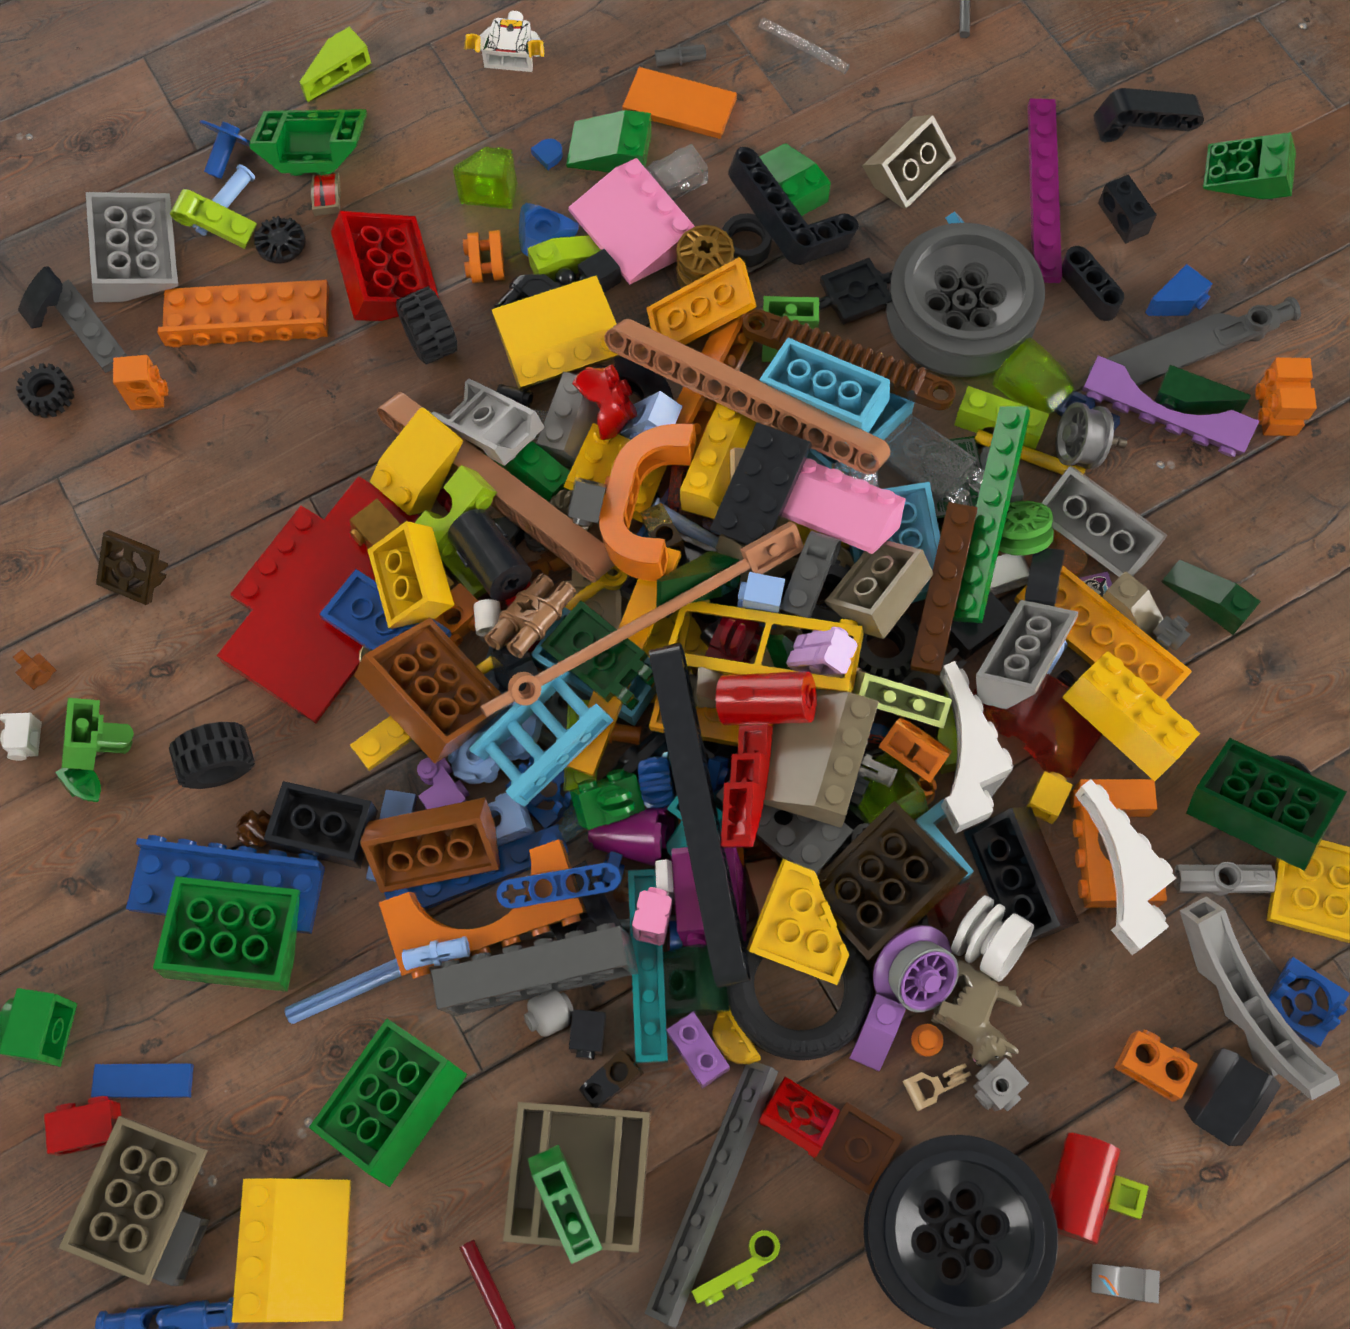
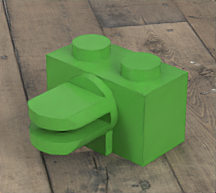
(88, 734)

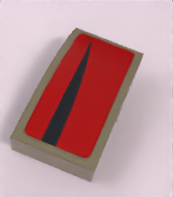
(325, 194)

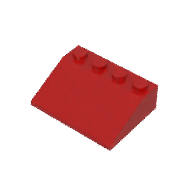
(380, 261)

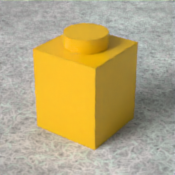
(1049, 796)

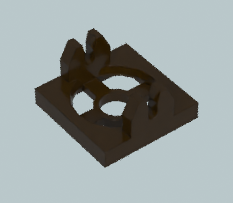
(109, 559)

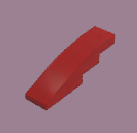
(747, 786)

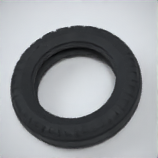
(813, 1042)

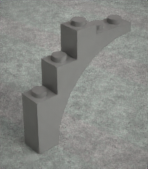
(1246, 1004)

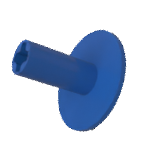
(222, 147)

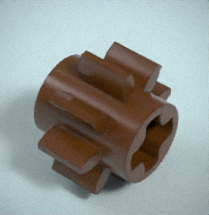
(253, 828)

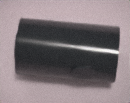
(489, 554)

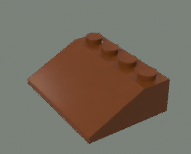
(428, 688)

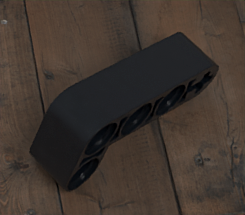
(1148, 110)

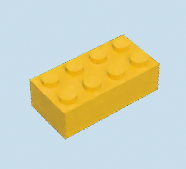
(1131, 715)

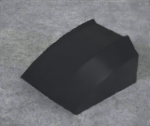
(1231, 1097)

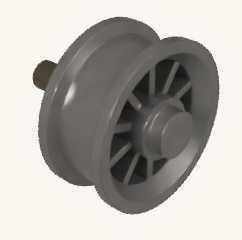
(1086, 436)

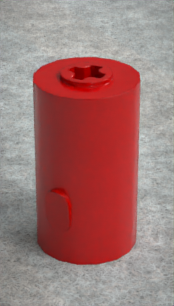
(766, 698)
(1083, 1186)

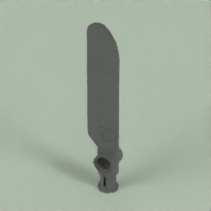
(1203, 340)

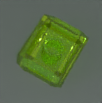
(1033, 378)

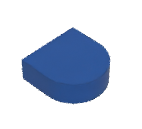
(548, 152)

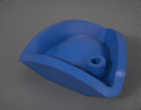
(541, 224)

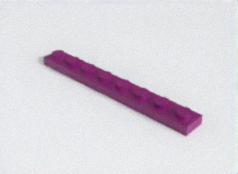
(1044, 188)

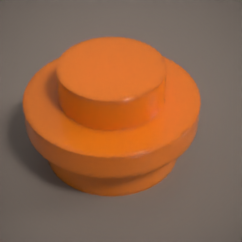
(927, 1040)

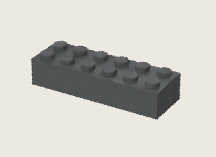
(533, 970)

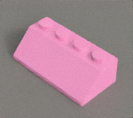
(844, 507)

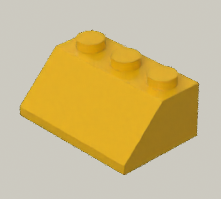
(410, 575)

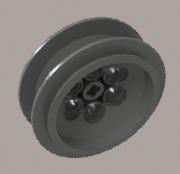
(954, 258)

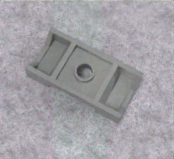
(505, 424)

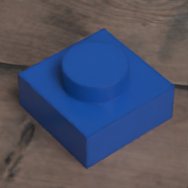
(719, 772)
(615, 859)

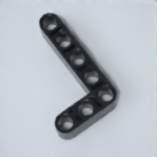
(781, 219)

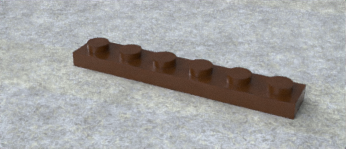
(944, 589)

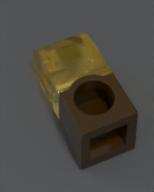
(660, 526)

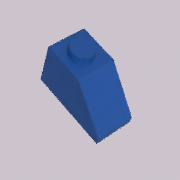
(1181, 294)

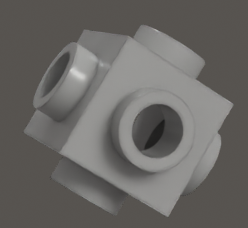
(1009, 1080)

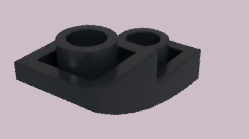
(39, 295)
(1045, 576)

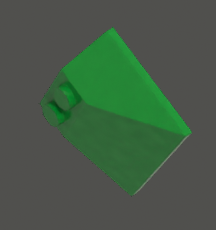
(307, 139)

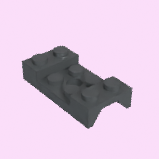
(800, 841)

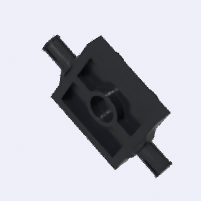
(855, 290)

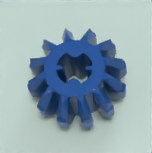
(656, 782)

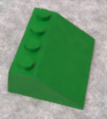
(229, 934)
(388, 1102)

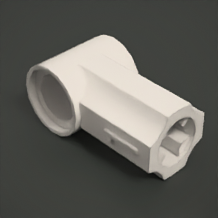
(486, 616)

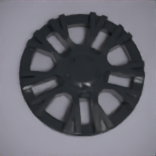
(279, 239)

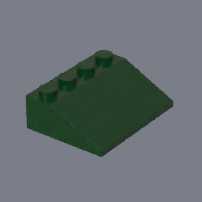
(1266, 803)

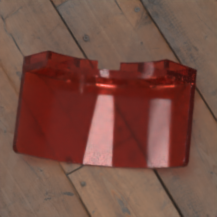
(1049, 726)

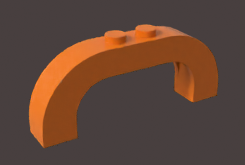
(649, 450)

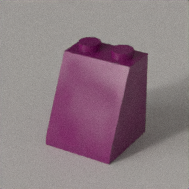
(686, 901)

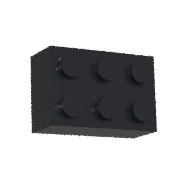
(319, 824)

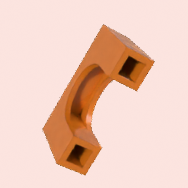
(1097, 885)

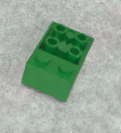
(1252, 166)

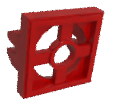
(807, 1101)

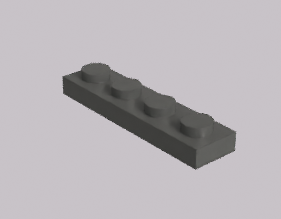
(88, 327)

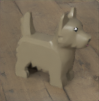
(971, 1013)

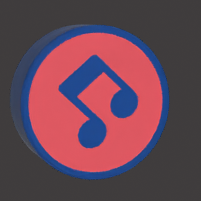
(877, 733)
(673, 938)

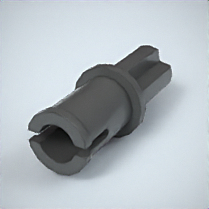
(680, 55)

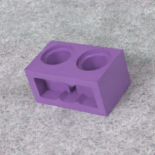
(697, 1050)

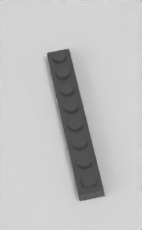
(711, 1194)

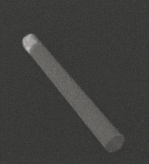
(804, 45)

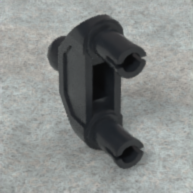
(533, 284)

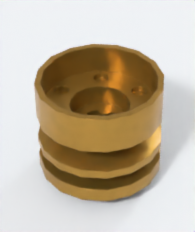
(701, 252)

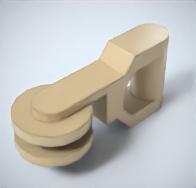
(957, 1078)

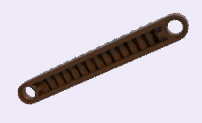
(904, 379)

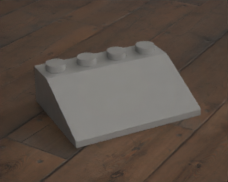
(130, 245)

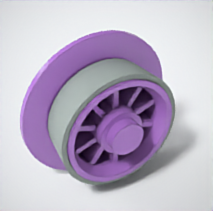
(916, 969)

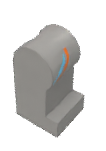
(1126, 1282)

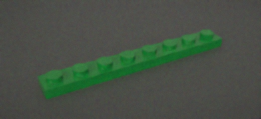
(991, 512)

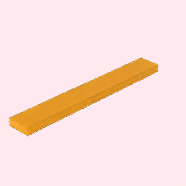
(641, 602)

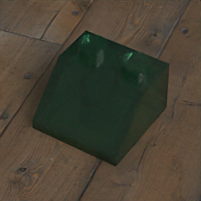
(691, 983)

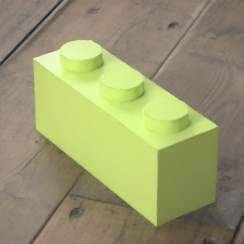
(904, 699)

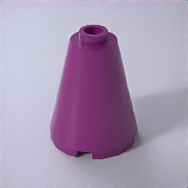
(638, 837)

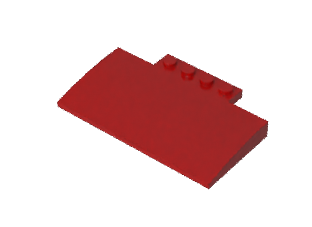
(284, 639)

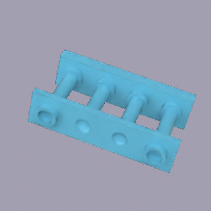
(546, 763)

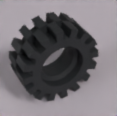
(38, 378)

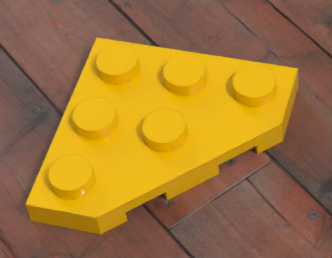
(799, 926)

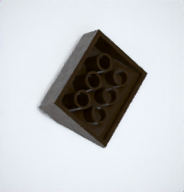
(887, 880)

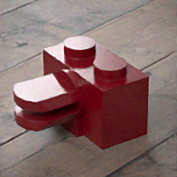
(735, 640)

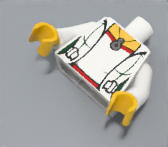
(507, 44)

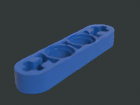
(559, 888)

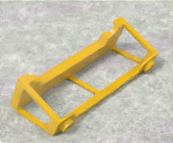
(730, 667)

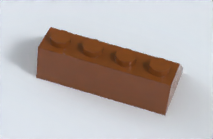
(431, 845)

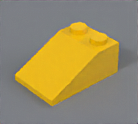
(417, 463)

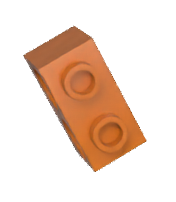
(139, 382)
(915, 749)
(1154, 1071)

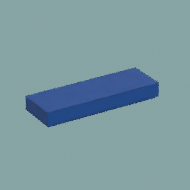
(142, 1080)

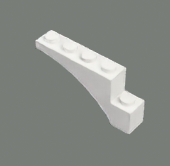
(978, 754)
(1135, 867)

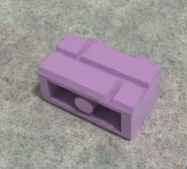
(823, 652)

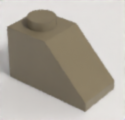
(1134, 602)

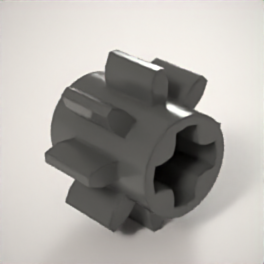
(1171, 632)

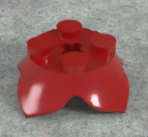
(611, 396)

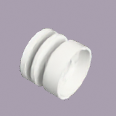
(987, 935)

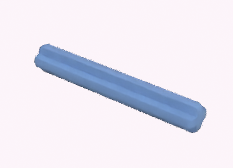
(342, 992)

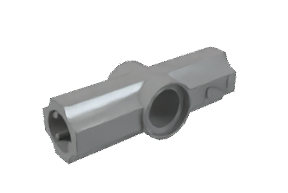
(1241, 877)

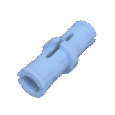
(436, 953)

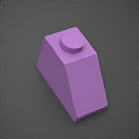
(878, 1032)

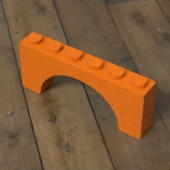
(413, 927)

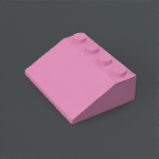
(632, 220)

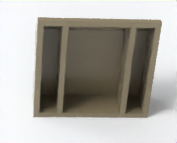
(606, 1160)

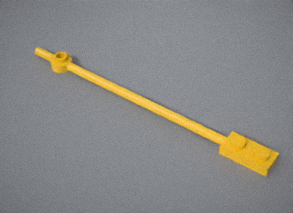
(390, 737)

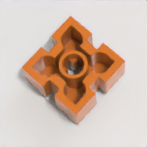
(1286, 396)

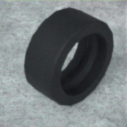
(751, 223)

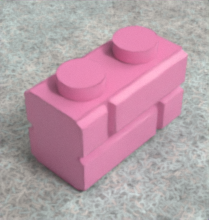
(652, 916)

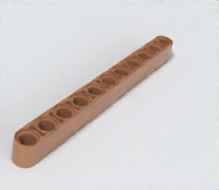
(728, 388)
(517, 501)

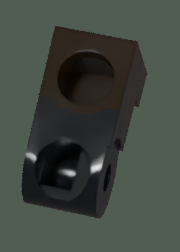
(610, 1079)

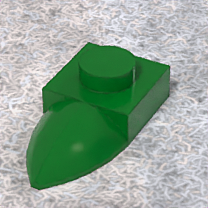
(80, 783)

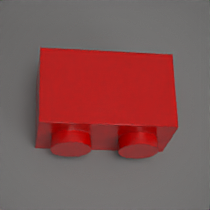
(80, 1127)

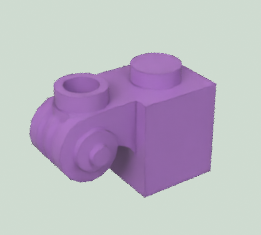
(444, 789)

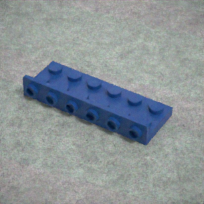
(163, 861)

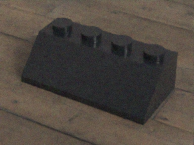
(1021, 871)

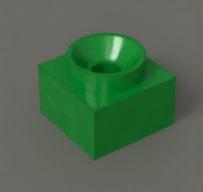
(36, 1027)

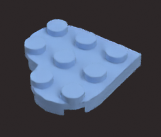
(475, 770)

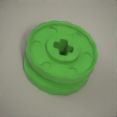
(1027, 528)

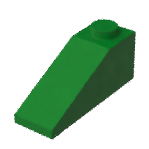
(564, 1204)

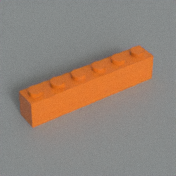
(727, 346)

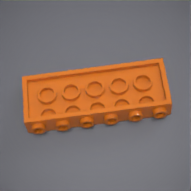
(245, 313)

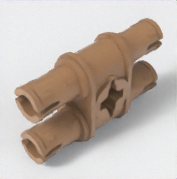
(530, 615)

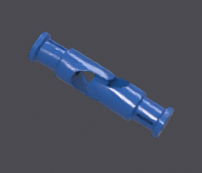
(185, 1316)

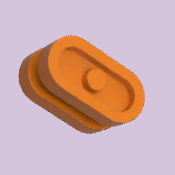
(474, 246)

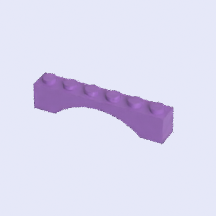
(1225, 430)

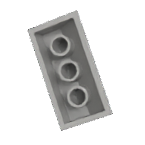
(1101, 523)
(1023, 653)

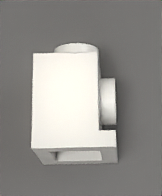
(20, 735)

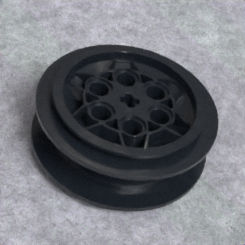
(1019, 1250)

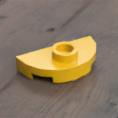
(732, 1040)

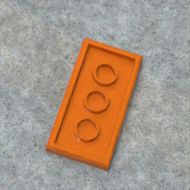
(680, 102)

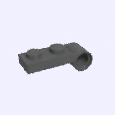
(810, 574)

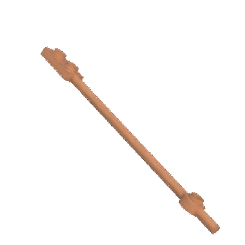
(757, 558)

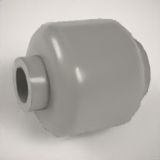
(548, 1012)

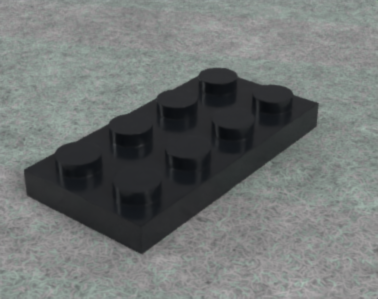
(761, 485)

